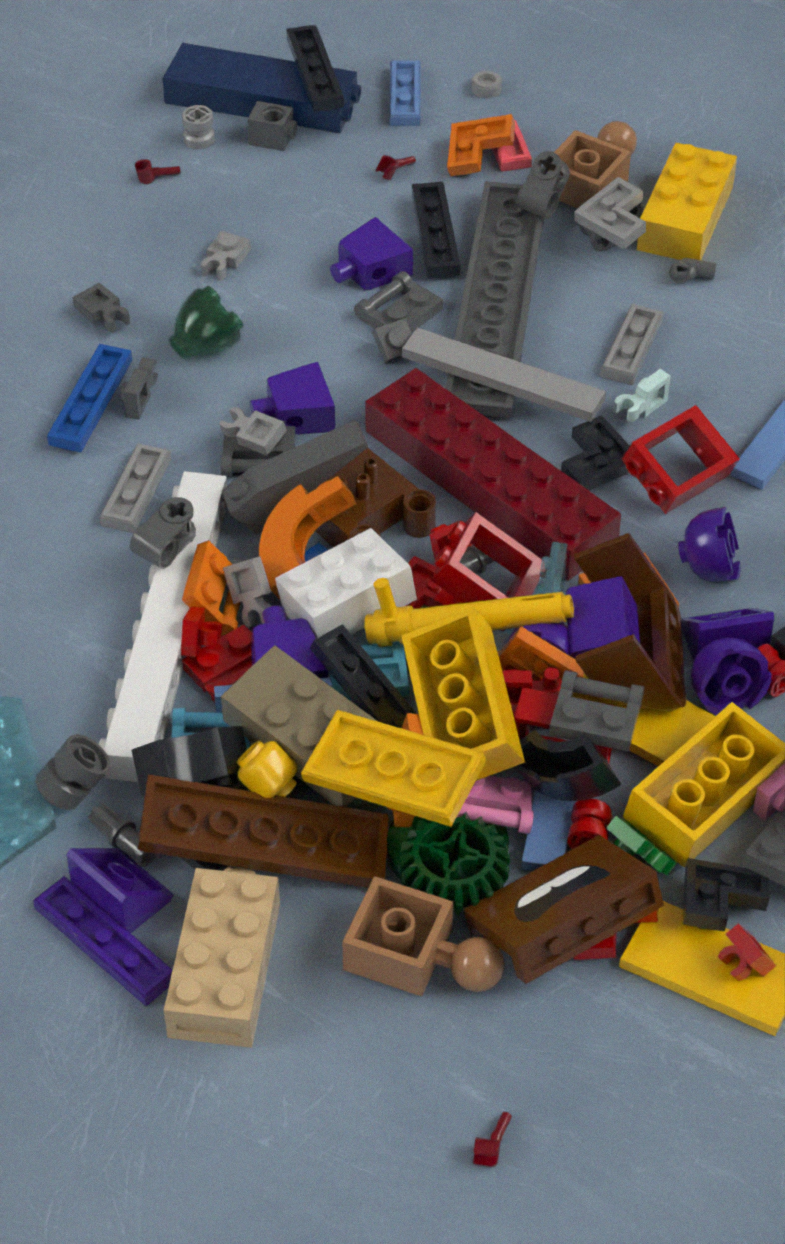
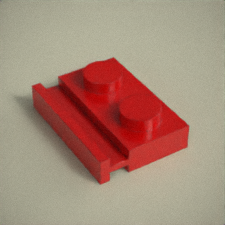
(222, 663)

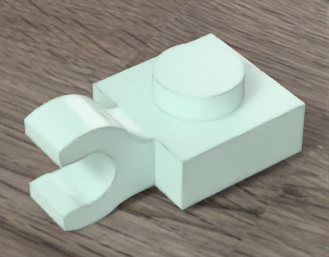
(648, 396)

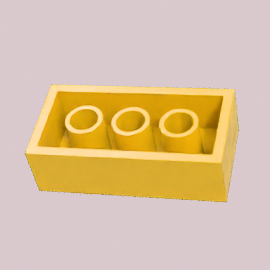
(687, 202)
(463, 688)
(705, 784)

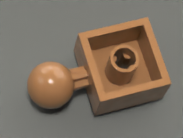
(596, 160)
(404, 936)

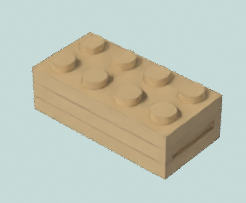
(222, 957)

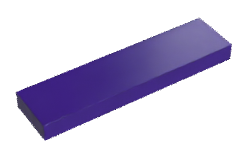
(104, 940)

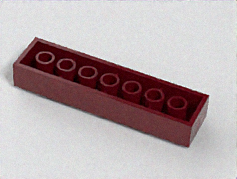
(488, 469)

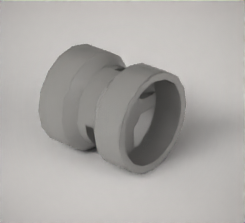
(198, 129)

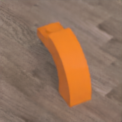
(294, 522)

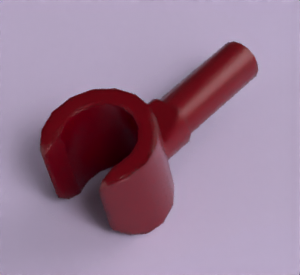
(389, 165)
(147, 174)
(487, 1150)

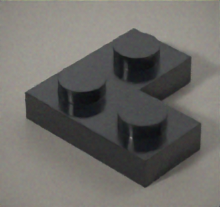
(601, 455)
(714, 886)

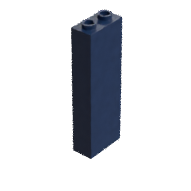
(236, 80)

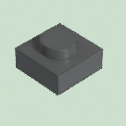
(391, 339)

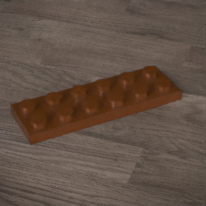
(263, 832)

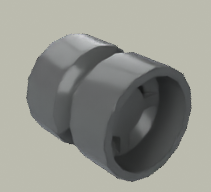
(72, 772)

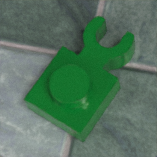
(635, 842)

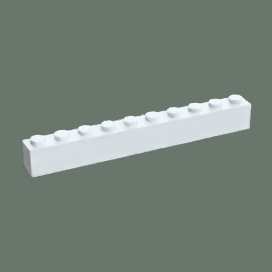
(155, 661)

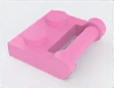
(500, 803)

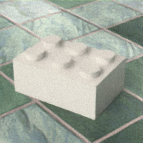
(340, 587)

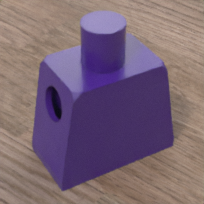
(372, 256)
(299, 400)
(290, 636)

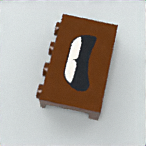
(566, 906)

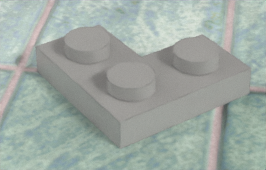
(609, 213)

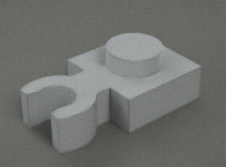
(225, 252)
(254, 432)
(248, 584)

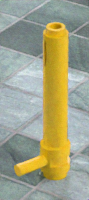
(391, 622)

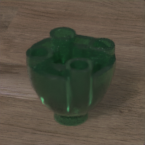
(204, 325)

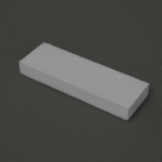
(631, 344)
(135, 488)

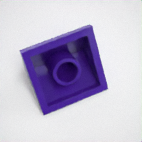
(601, 615)
(748, 624)
(117, 884)

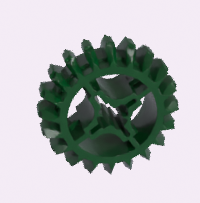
(435, 846)

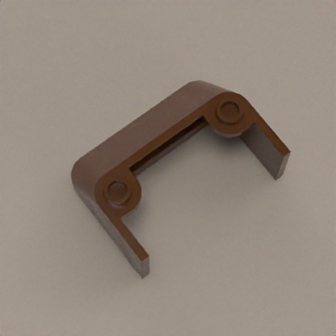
(658, 657)

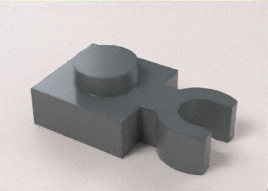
(101, 304)
(137, 390)

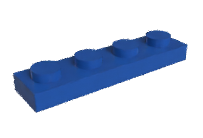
(89, 398)

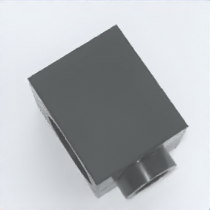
(271, 126)

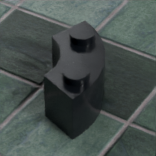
(197, 757)
(566, 769)

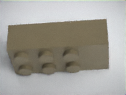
(288, 706)

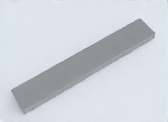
(504, 374)

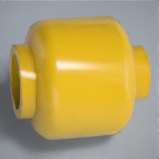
(267, 769)

